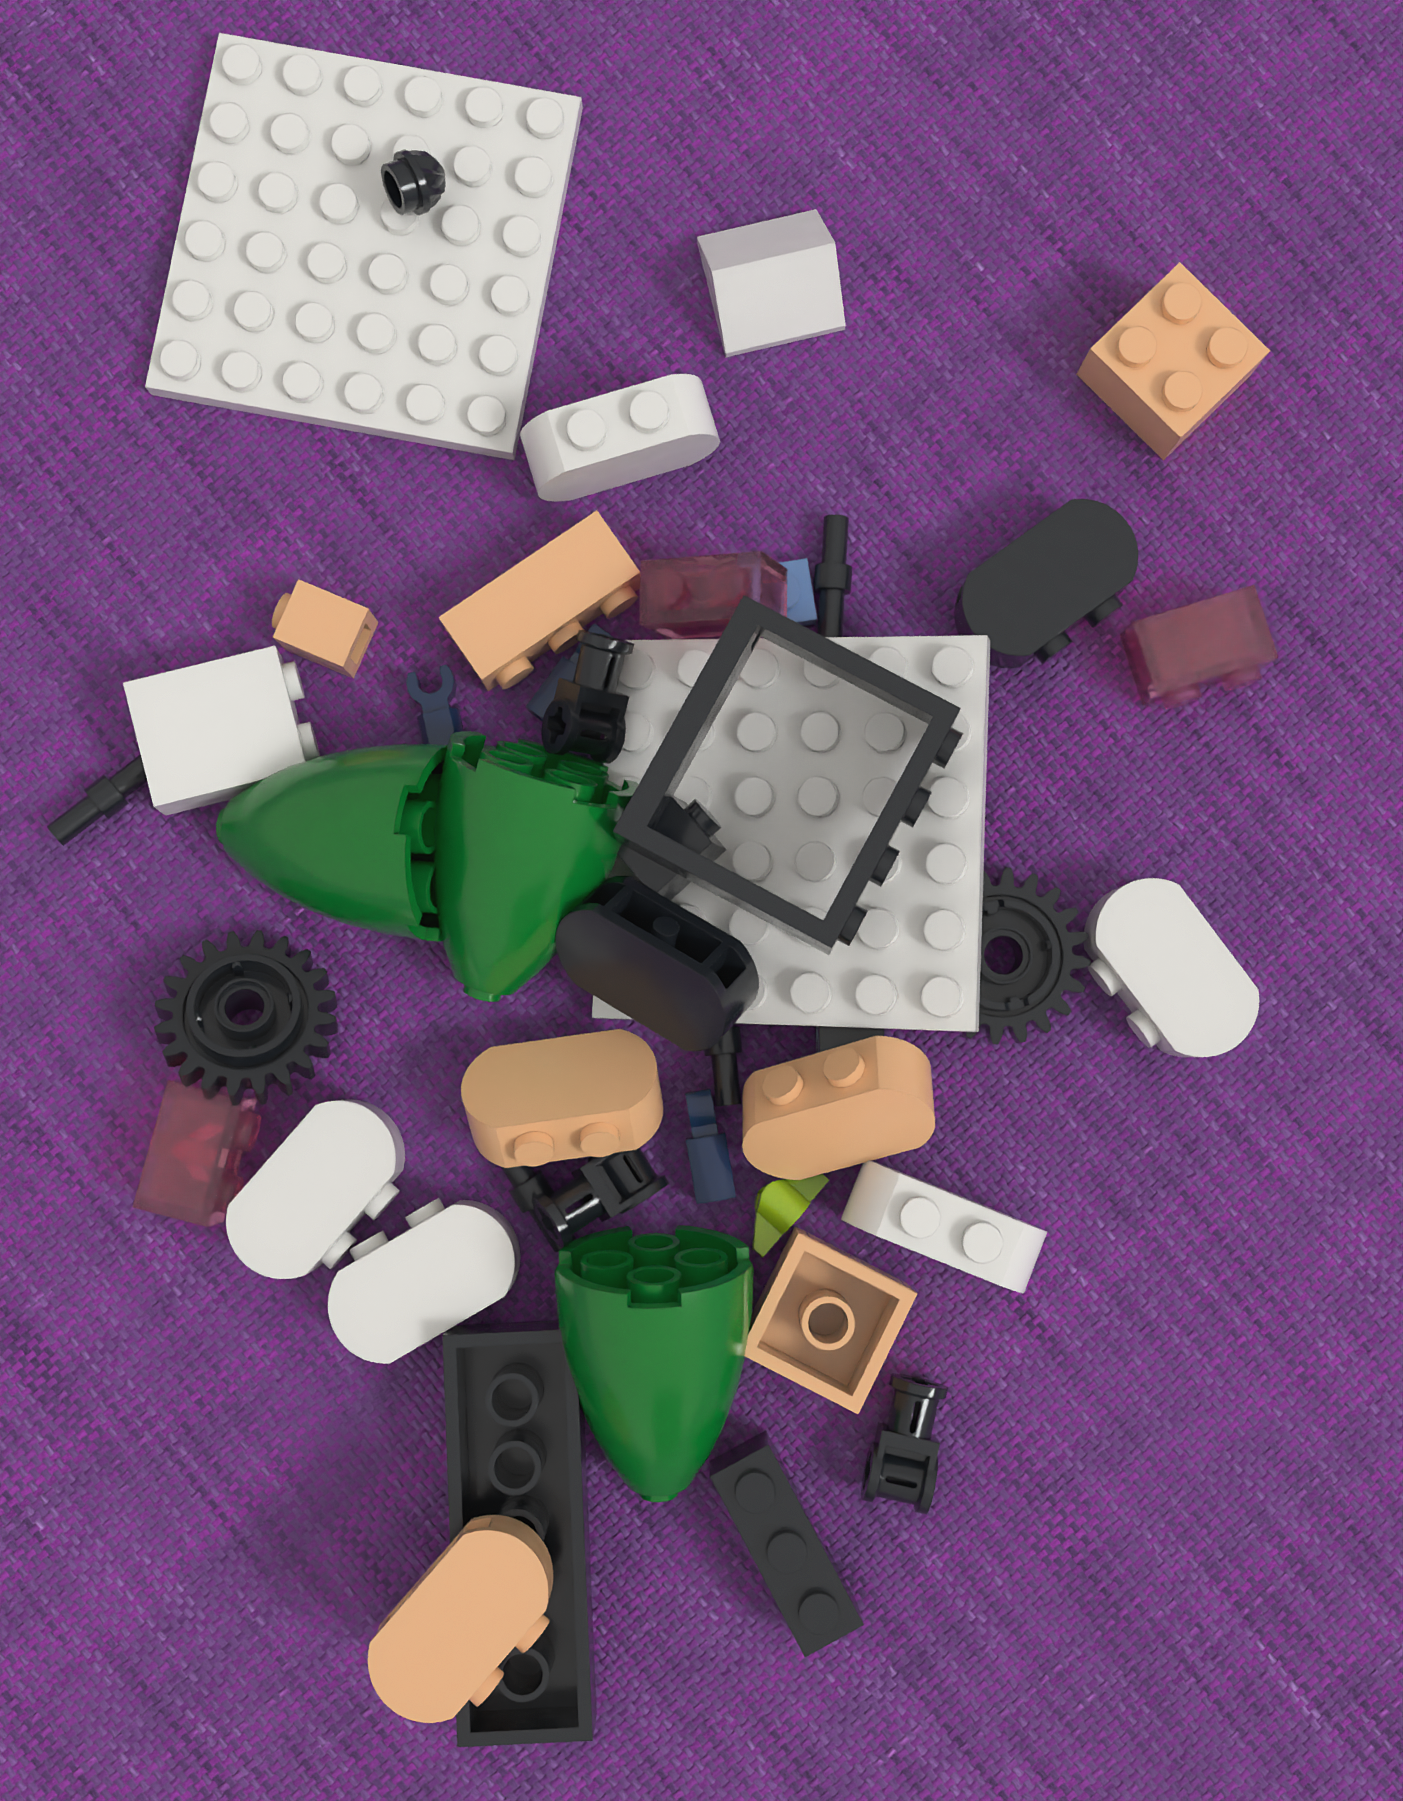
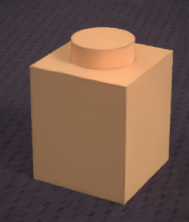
(323, 628)

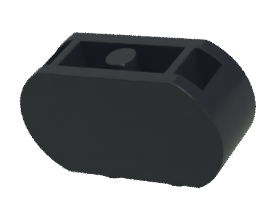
(1049, 583)
(657, 963)

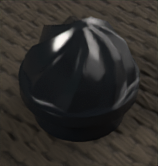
(413, 181)

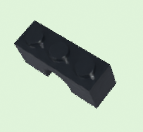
(785, 1544)

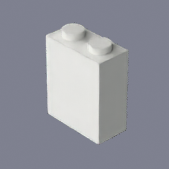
(218, 727)

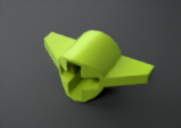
(780, 1206)

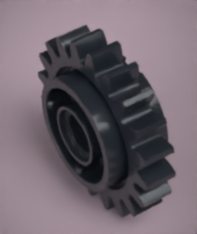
(1041, 958)
(252, 1055)

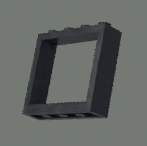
(694, 721)

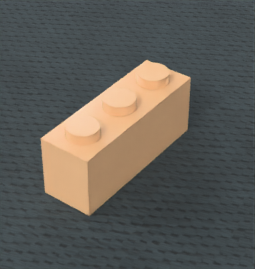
(543, 602)

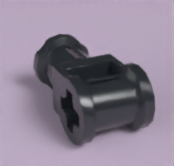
(590, 702)
(608, 1188)
(904, 1455)

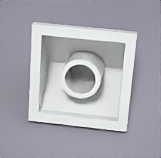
(773, 282)

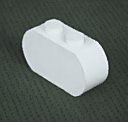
(619, 437)
(1169, 970)
(317, 1190)
(944, 1226)
(423, 1279)

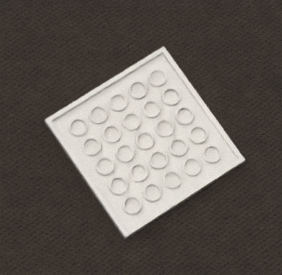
(323, 302)
(797, 786)

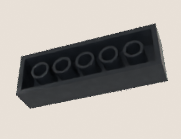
(523, 1456)

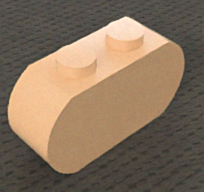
(563, 1098)
(838, 1108)
(463, 1620)

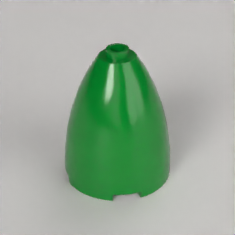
(346, 836)
(516, 853)
(655, 1346)

